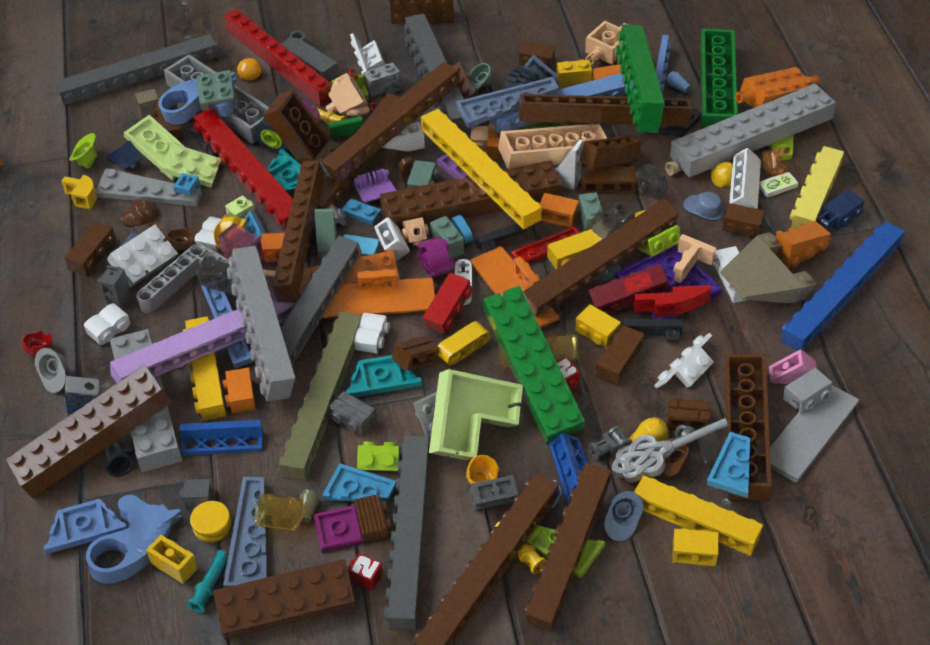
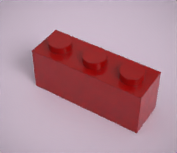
(447, 303)

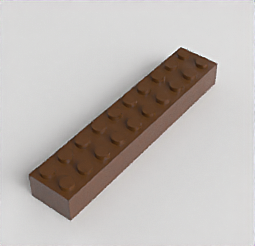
(464, 196)

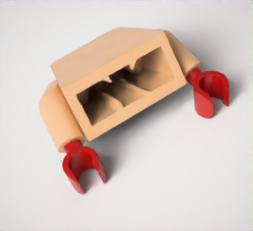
(348, 97)

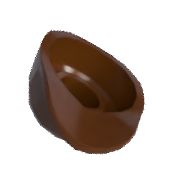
(141, 212)
(676, 460)

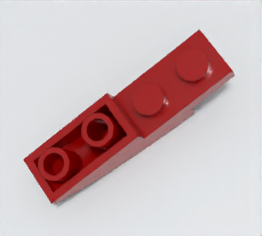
(669, 304)

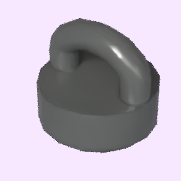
(686, 430)

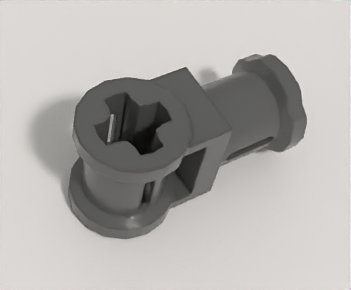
(610, 442)

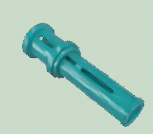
(205, 589)

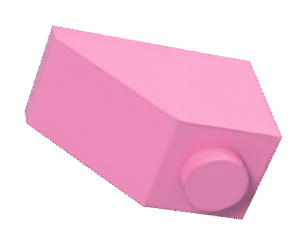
(791, 368)

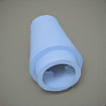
(677, 82)

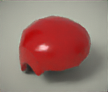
(34, 342)

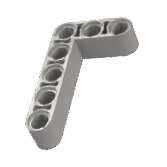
(174, 277)

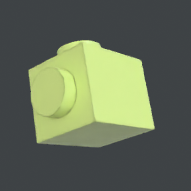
(239, 207)

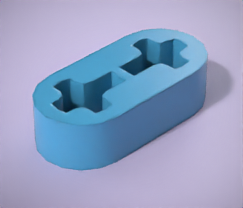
(462, 227)

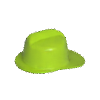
(84, 151)

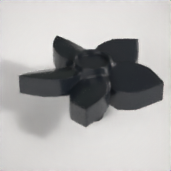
(394, 91)

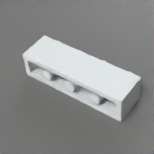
(745, 179)

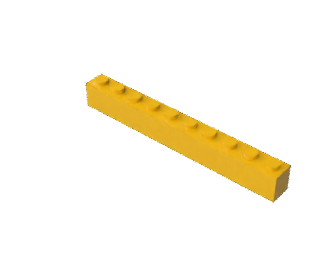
(481, 169)

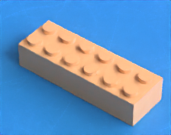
(544, 144)

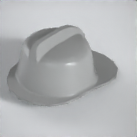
(51, 369)

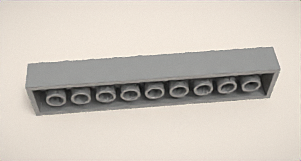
(752, 129)

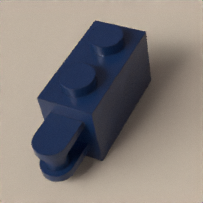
(841, 210)

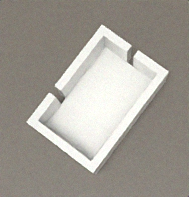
(143, 253)

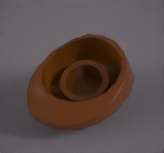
(181, 238)

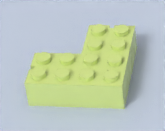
(462, 405)

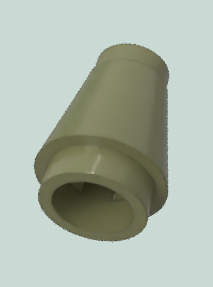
(310, 503)

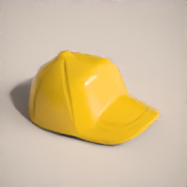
(722, 174)
(653, 426)

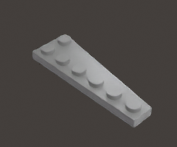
(134, 187)

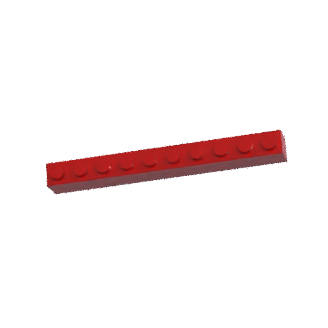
(278, 57)
(244, 165)

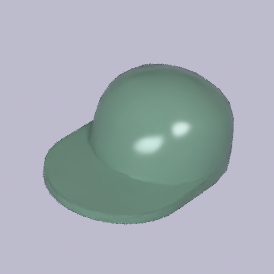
(482, 75)

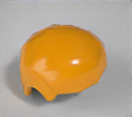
(249, 69)
(482, 469)

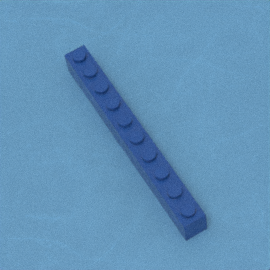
(842, 286)

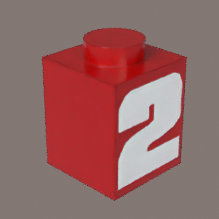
(570, 373)
(365, 572)

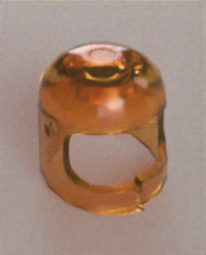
(772, 161)

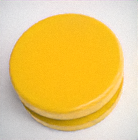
(211, 521)

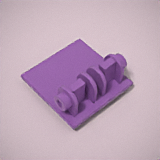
(371, 187)

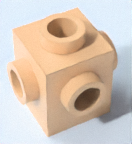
(418, 224)

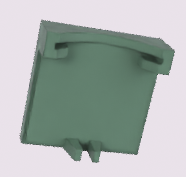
(215, 88)

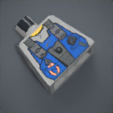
(80, 392)

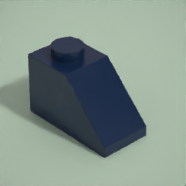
(125, 156)

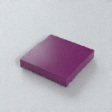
(338, 529)

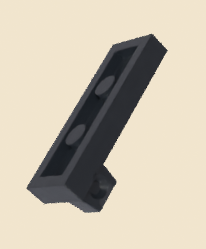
(488, 240)
(665, 327)

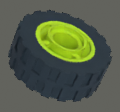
(268, 137)

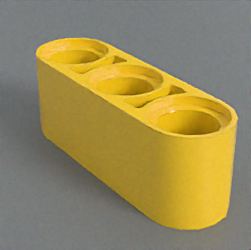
(463, 343)

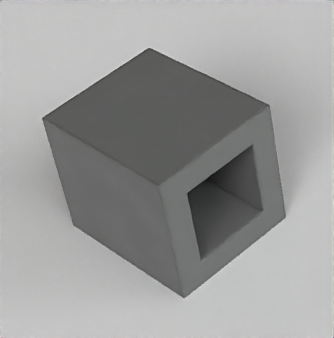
(196, 492)

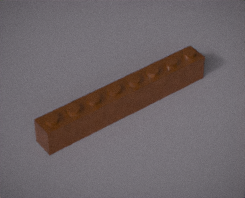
(568, 547)

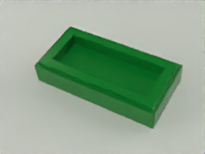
(345, 127)

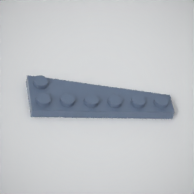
(494, 104)
(248, 545)

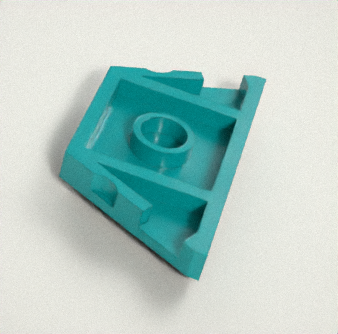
(285, 171)
(380, 376)

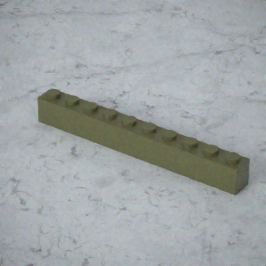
(323, 390)

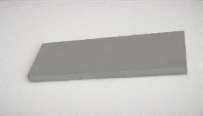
(809, 434)

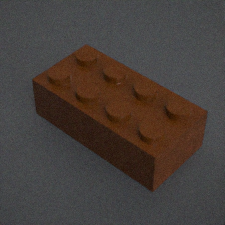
(434, 10)
(296, 126)

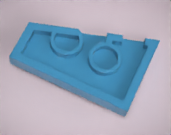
(732, 466)
(354, 483)

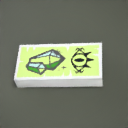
(778, 184)

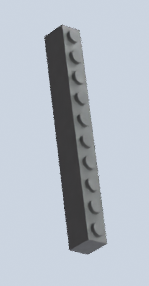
(133, 69)
(408, 535)

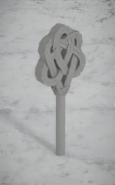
(648, 456)

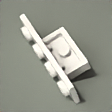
(368, 56)
(690, 365)

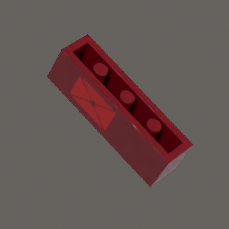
(621, 292)

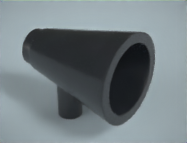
(118, 459)

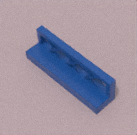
(221, 433)
(565, 461)

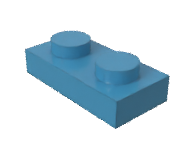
(362, 212)
(253, 224)

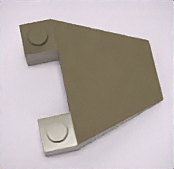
(762, 276)

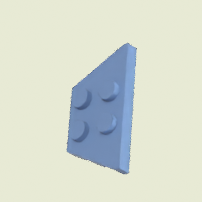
(82, 525)

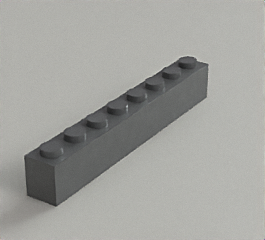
(319, 295)

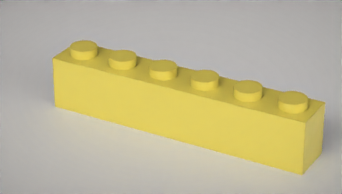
(817, 187)

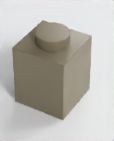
(146, 101)

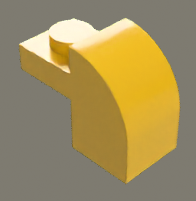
(81, 190)

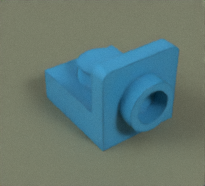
(187, 184)

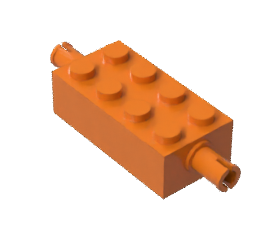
(770, 86)

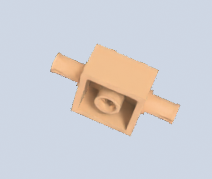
(602, 43)

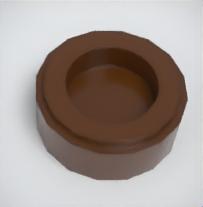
(405, 165)

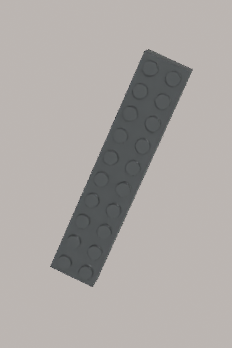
(427, 57)

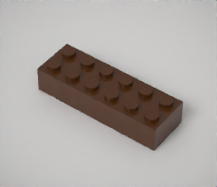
(283, 599)

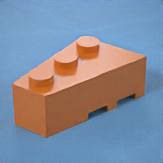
(802, 243)

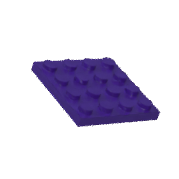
(668, 259)

